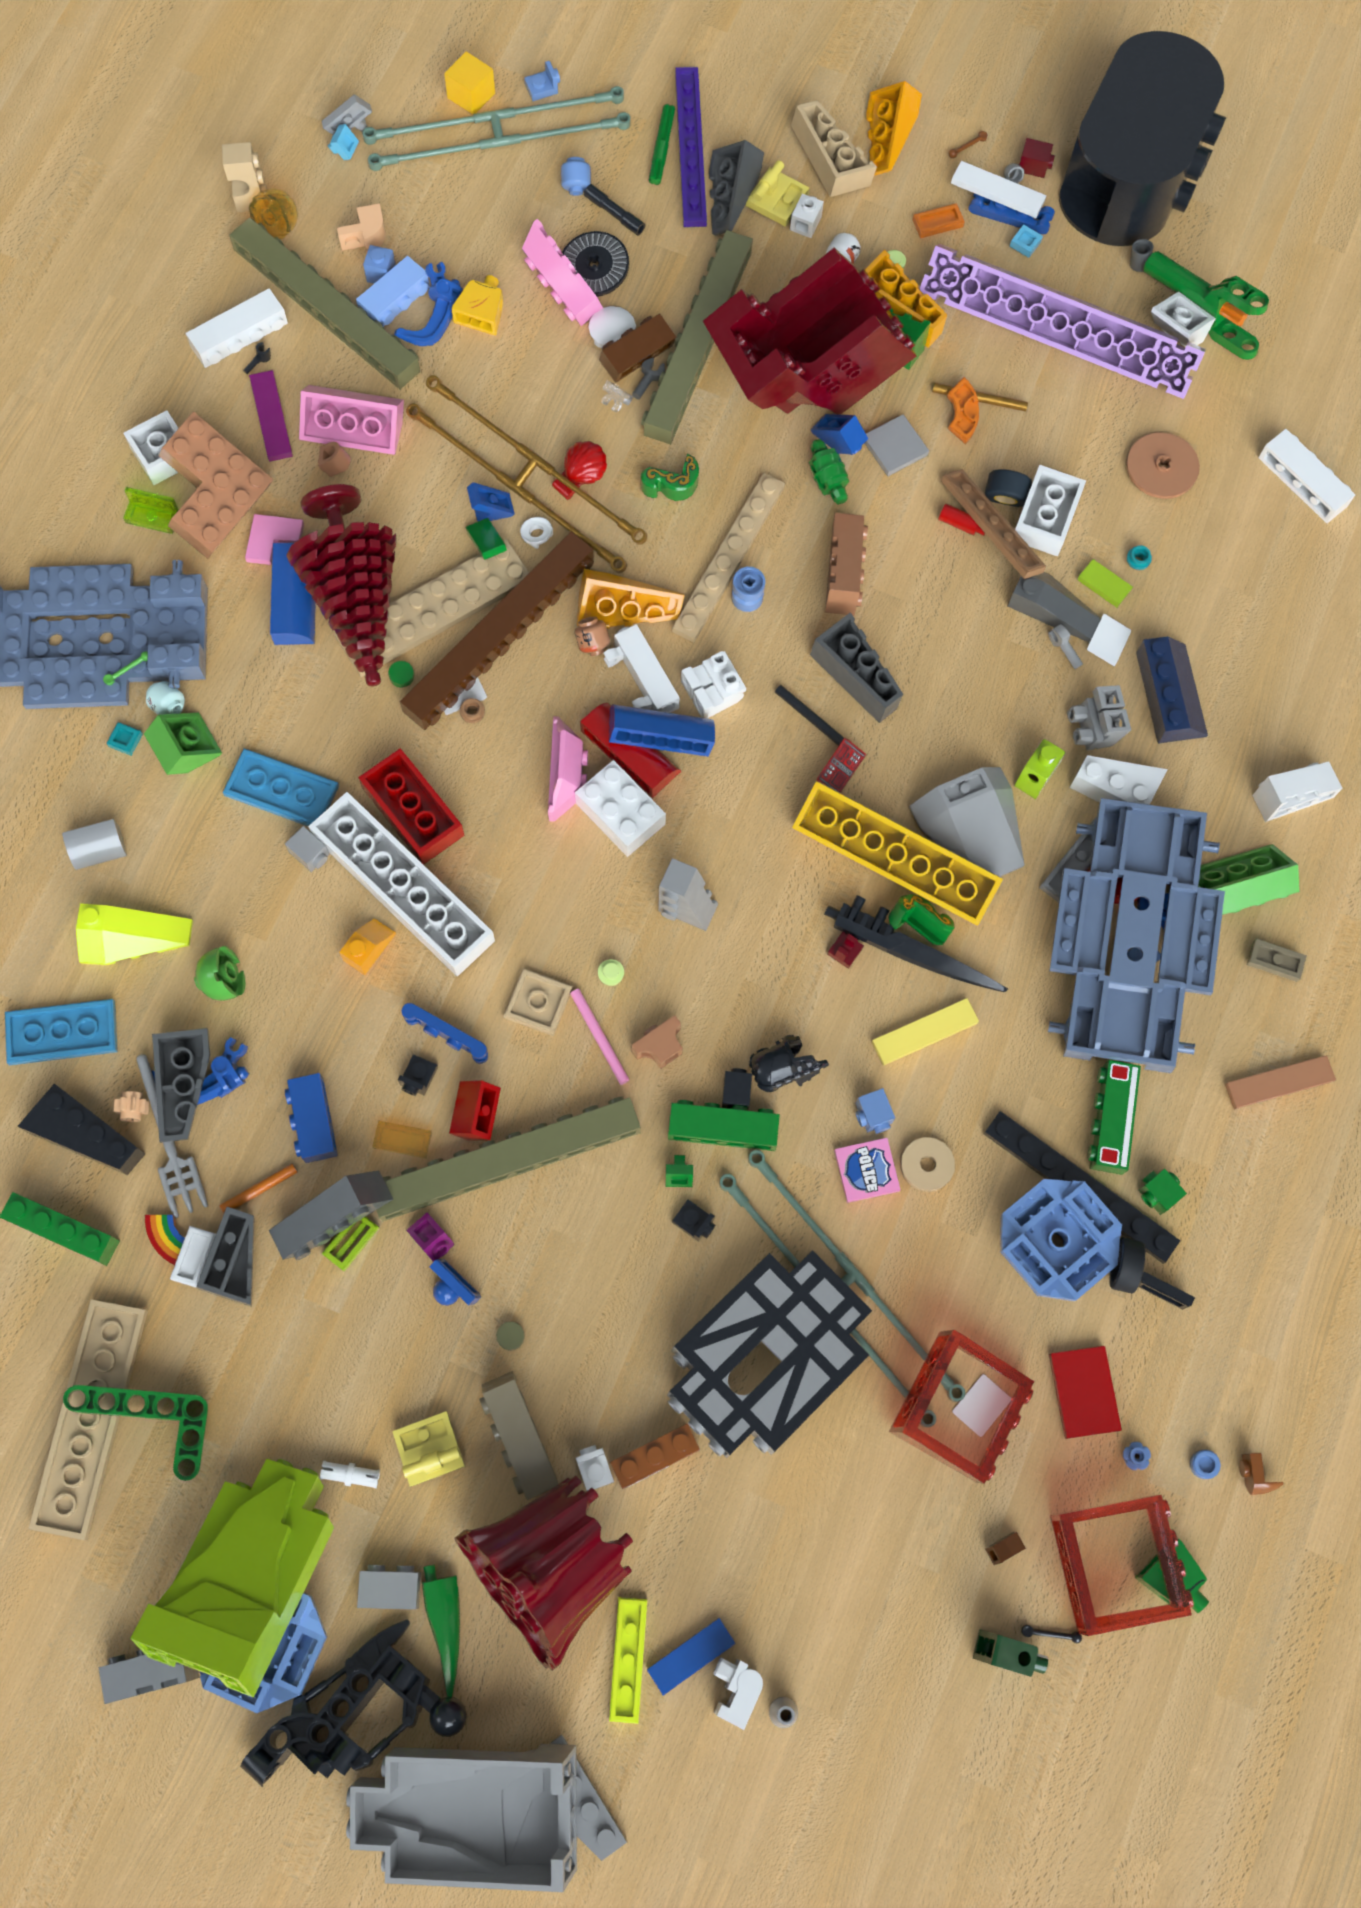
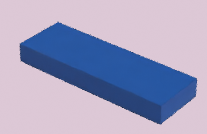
(691, 1656)

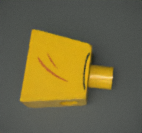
(479, 305)

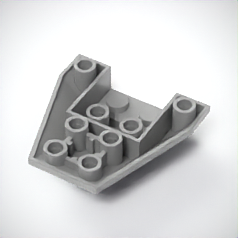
(974, 819)

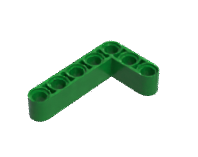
(150, 1411)

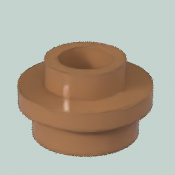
(470, 704)

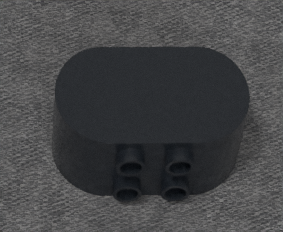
(1143, 139)

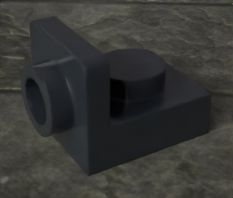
(417, 1076)
(694, 1221)

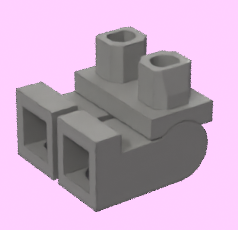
(1100, 719)

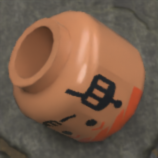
(592, 636)

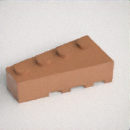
(845, 564)

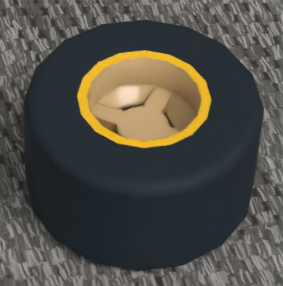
(1008, 487)

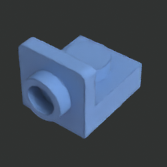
(543, 83)

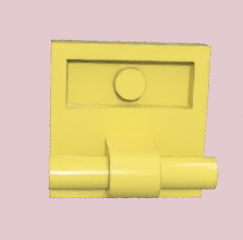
(776, 195)
(428, 1449)

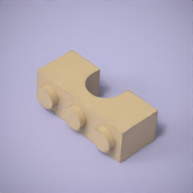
(242, 168)

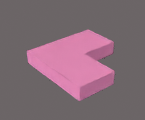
(270, 530)

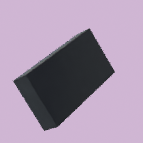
(1166, 1291)

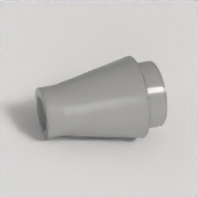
(777, 1706)

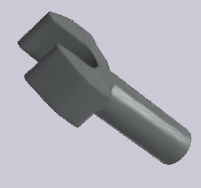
(649, 376)

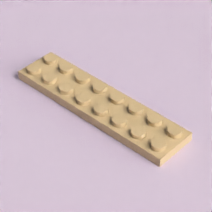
(448, 601)
(82, 1440)

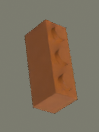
(655, 1456)

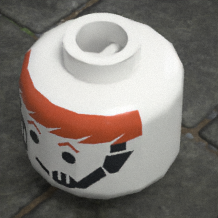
(846, 245)

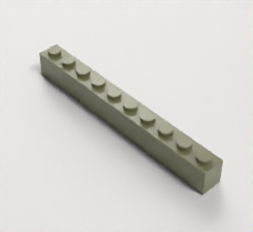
(325, 303)
(695, 342)
(510, 1157)

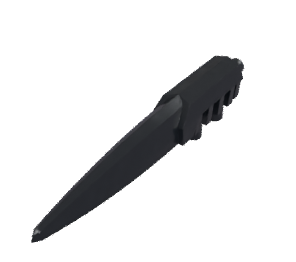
(880, 935)

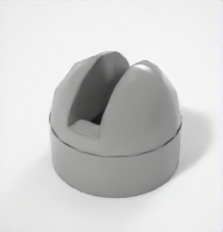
(1015, 172)

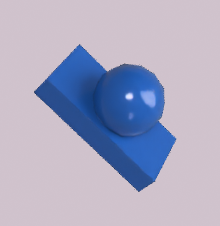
(452, 1285)

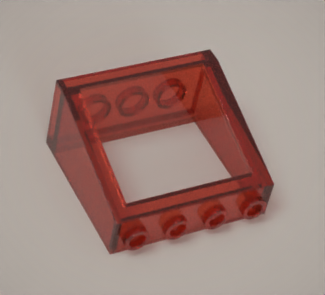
(923, 1389)
(1075, 1578)

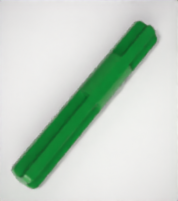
(661, 144)

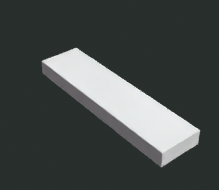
(998, 189)

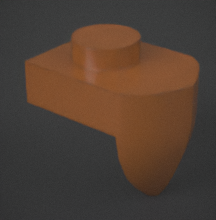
(1252, 1470)

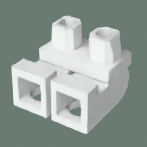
(713, 685)
(745, 1688)

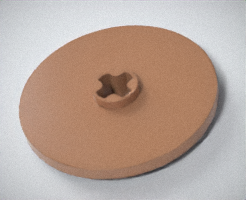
(1161, 481)

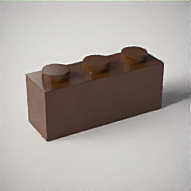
(636, 346)

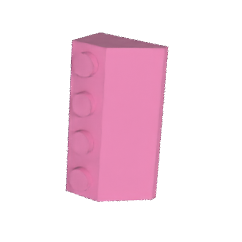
(350, 419)

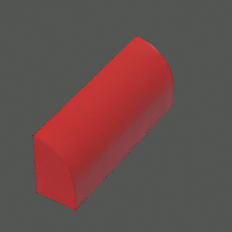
(644, 765)

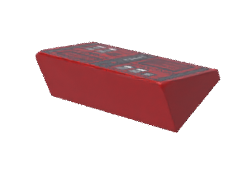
(841, 766)

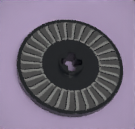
(609, 253)

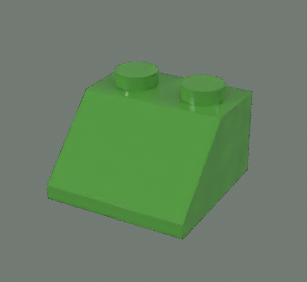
(181, 742)

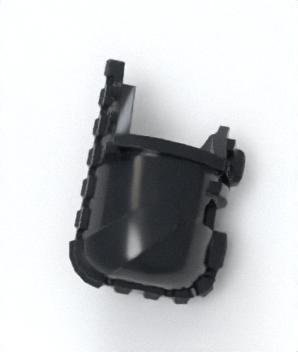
(779, 1067)

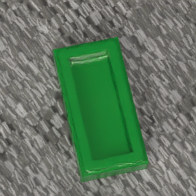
(486, 538)

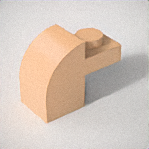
(366, 233)

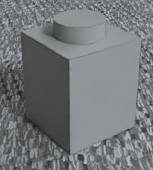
(307, 849)

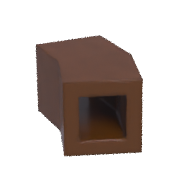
(1005, 1548)

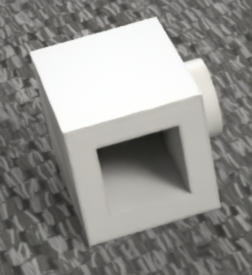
(806, 215)

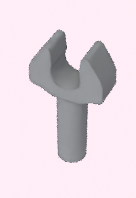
(1059, 637)

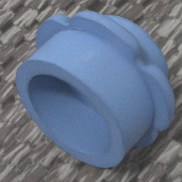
(1129, 1456)

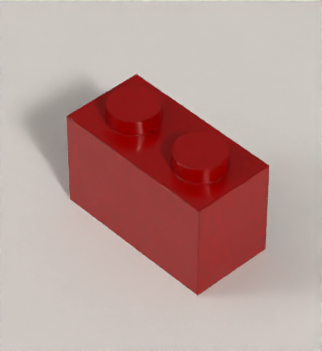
(475, 1110)

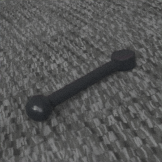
(1028, 1631)

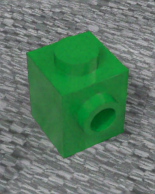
(1161, 1190)

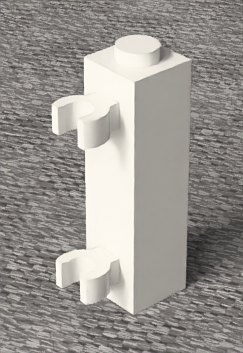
(645, 670)

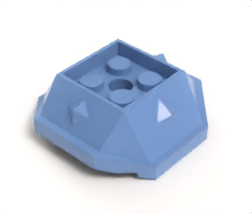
(1087, 1231)
(289, 1666)

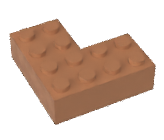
(224, 482)

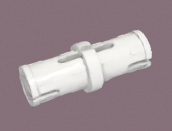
(350, 1474)

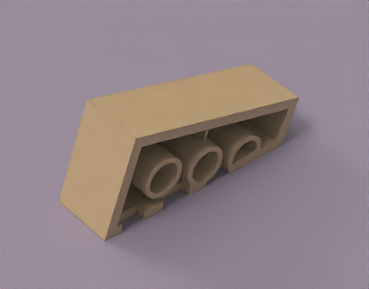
(833, 156)

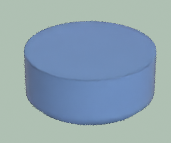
(1205, 1464)

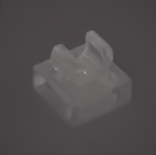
(617, 394)

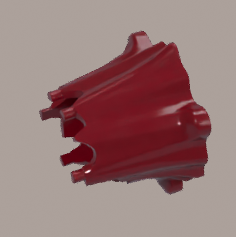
(547, 1567)

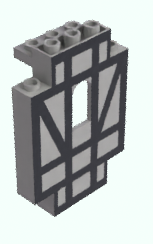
(802, 1321)

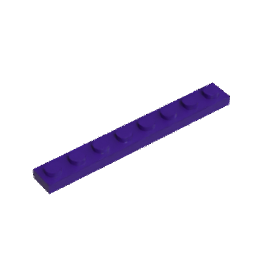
(690, 147)

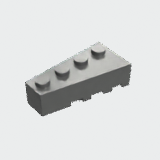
(330, 1213)

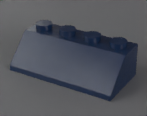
(1170, 690)

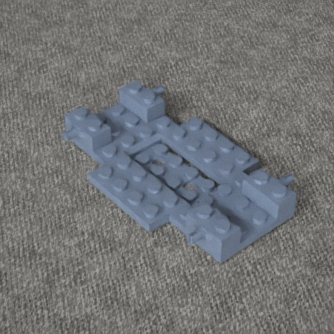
(163, 620)
(1126, 1012)

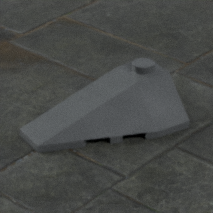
(733, 174)
(1054, 605)

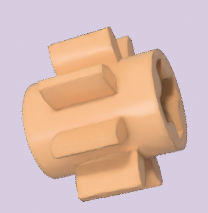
(131, 1106)

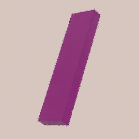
(271, 416)

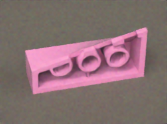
(560, 275)

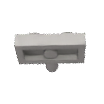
(350, 113)

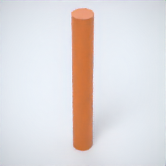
(259, 1188)

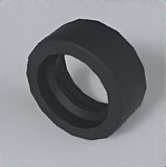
(1130, 1266)

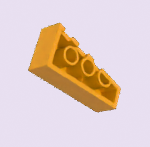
(905, 295)

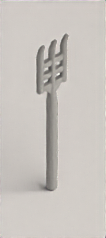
(174, 1163)

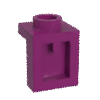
(430, 1237)

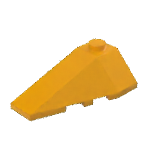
(891, 118)
(625, 601)

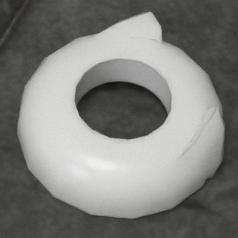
(536, 523)

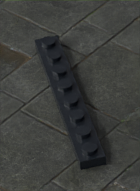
(1054, 1166)

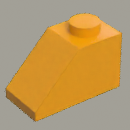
(366, 945)

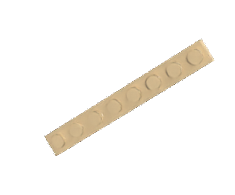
(728, 558)

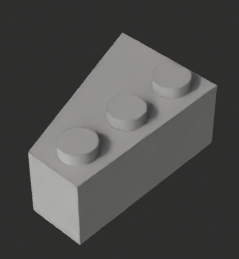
(684, 896)

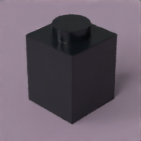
(737, 1088)

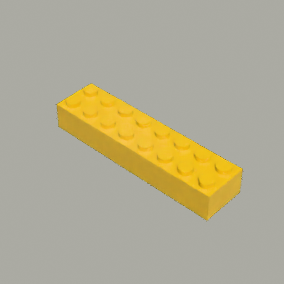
(897, 853)

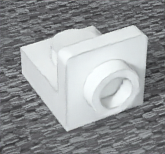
(594, 1468)

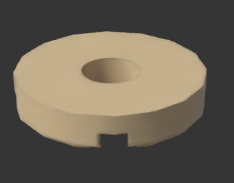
(932, 1149)

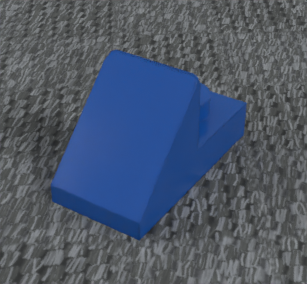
(490, 502)

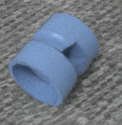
(748, 589)

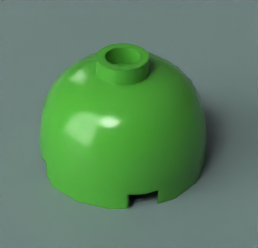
(218, 975)

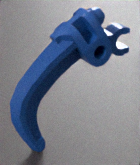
(444, 294)
(225, 1074)

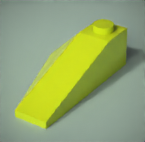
(118, 933)

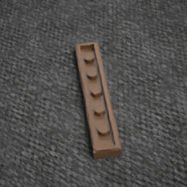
(993, 524)

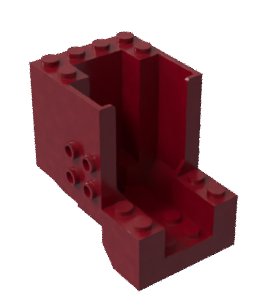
(814, 341)

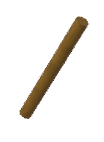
(986, 398)

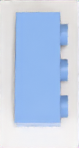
(394, 291)

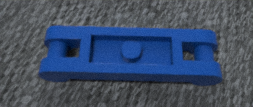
(1010, 216)
(455, 1038)

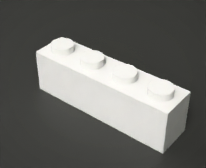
(237, 328)
(1306, 475)

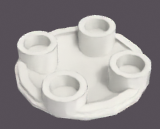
(610, 324)

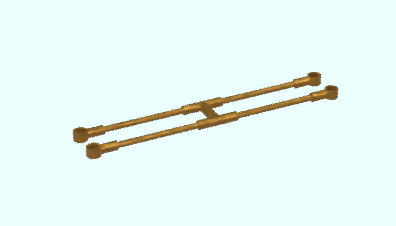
(517, 484)

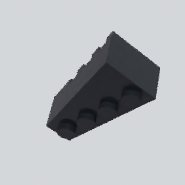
(74, 1127)

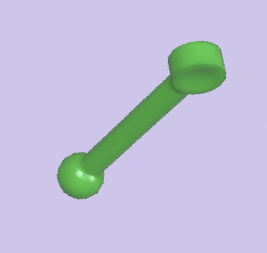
(110, 679)

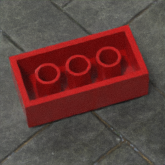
(411, 806)

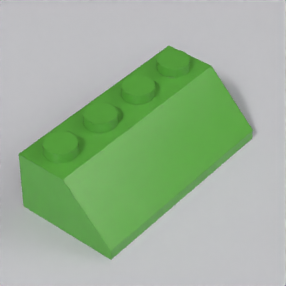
(1251, 877)

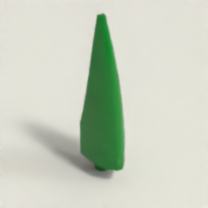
(443, 1613)

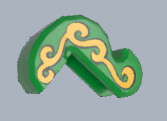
(671, 484)
(921, 917)

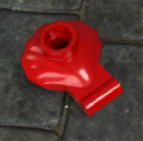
(583, 465)

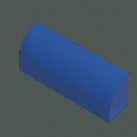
(291, 605)
(661, 730)

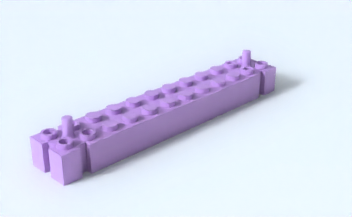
(1061, 321)

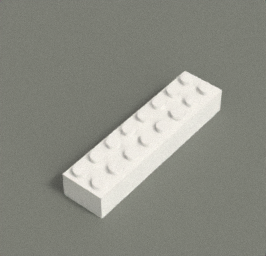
(402, 884)

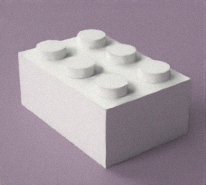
(1049, 509)
(620, 808)

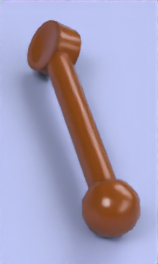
(981, 137)

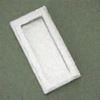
(192, 1256)

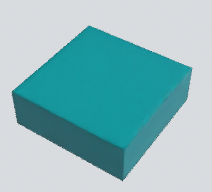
(124, 738)

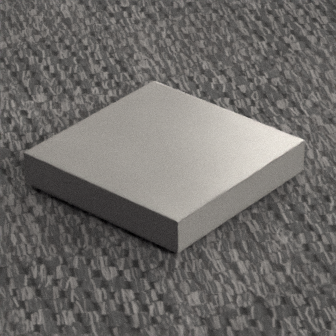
(896, 445)

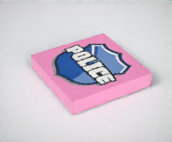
(867, 1170)

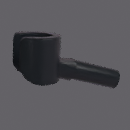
(260, 357)

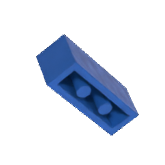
(311, 1118)

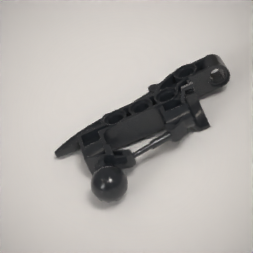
(381, 1665)

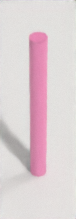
(599, 1036)

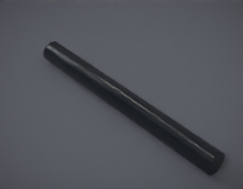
(809, 715)

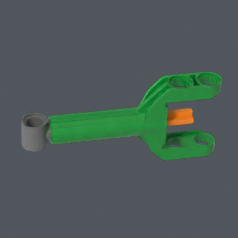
(1216, 299)

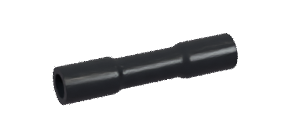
(603, 201)

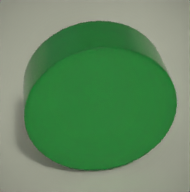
(401, 674)

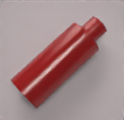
(959, 520)

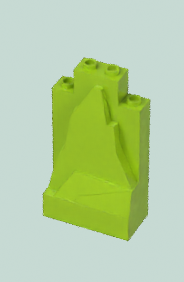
(241, 1578)

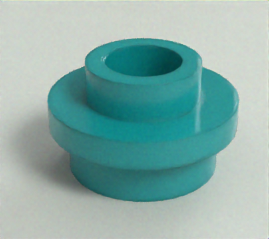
(1141, 552)

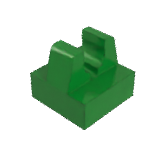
(678, 1173)

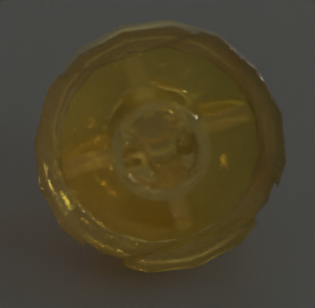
(274, 211)

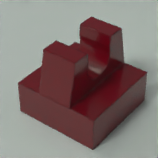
(845, 949)

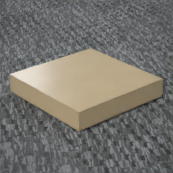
(538, 1002)

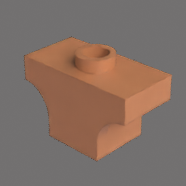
(659, 1043)

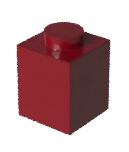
(1036, 157)

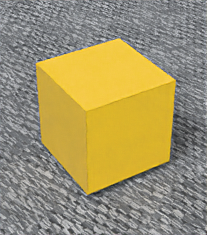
(470, 83)

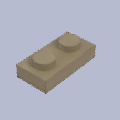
(1276, 960)

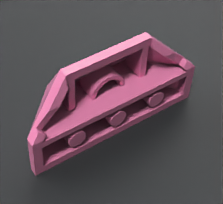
(566, 769)

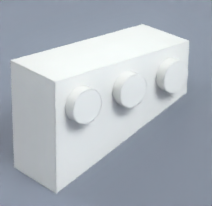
(1117, 780)
(1296, 790)

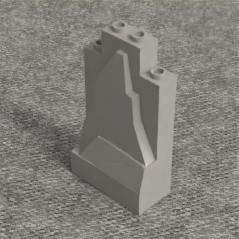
(471, 1817)

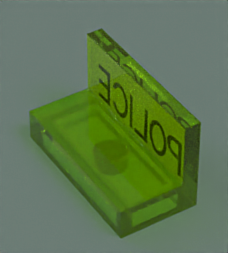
(149, 510)

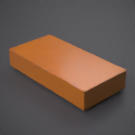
(938, 220)

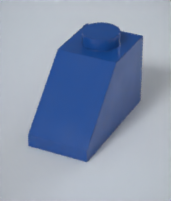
(841, 433)

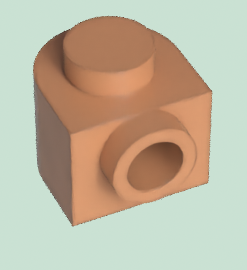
(333, 459)

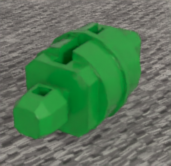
(829, 471)

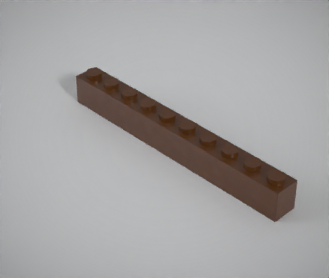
(497, 631)

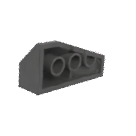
(179, 1076)

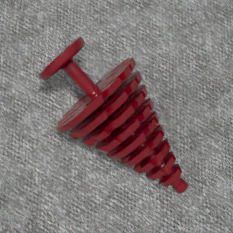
(348, 574)

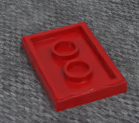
(1085, 1392)

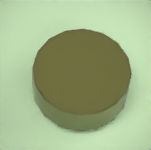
(510, 1336)

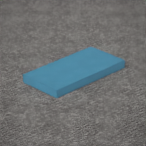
(280, 788)
(60, 1032)

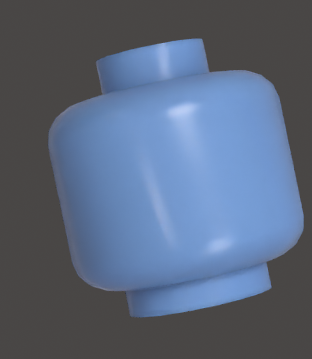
(575, 175)

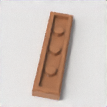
(1280, 1082)

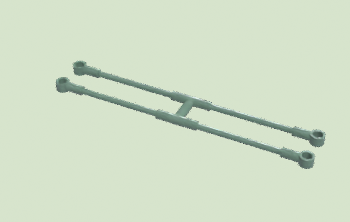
(498, 140)
(853, 1275)

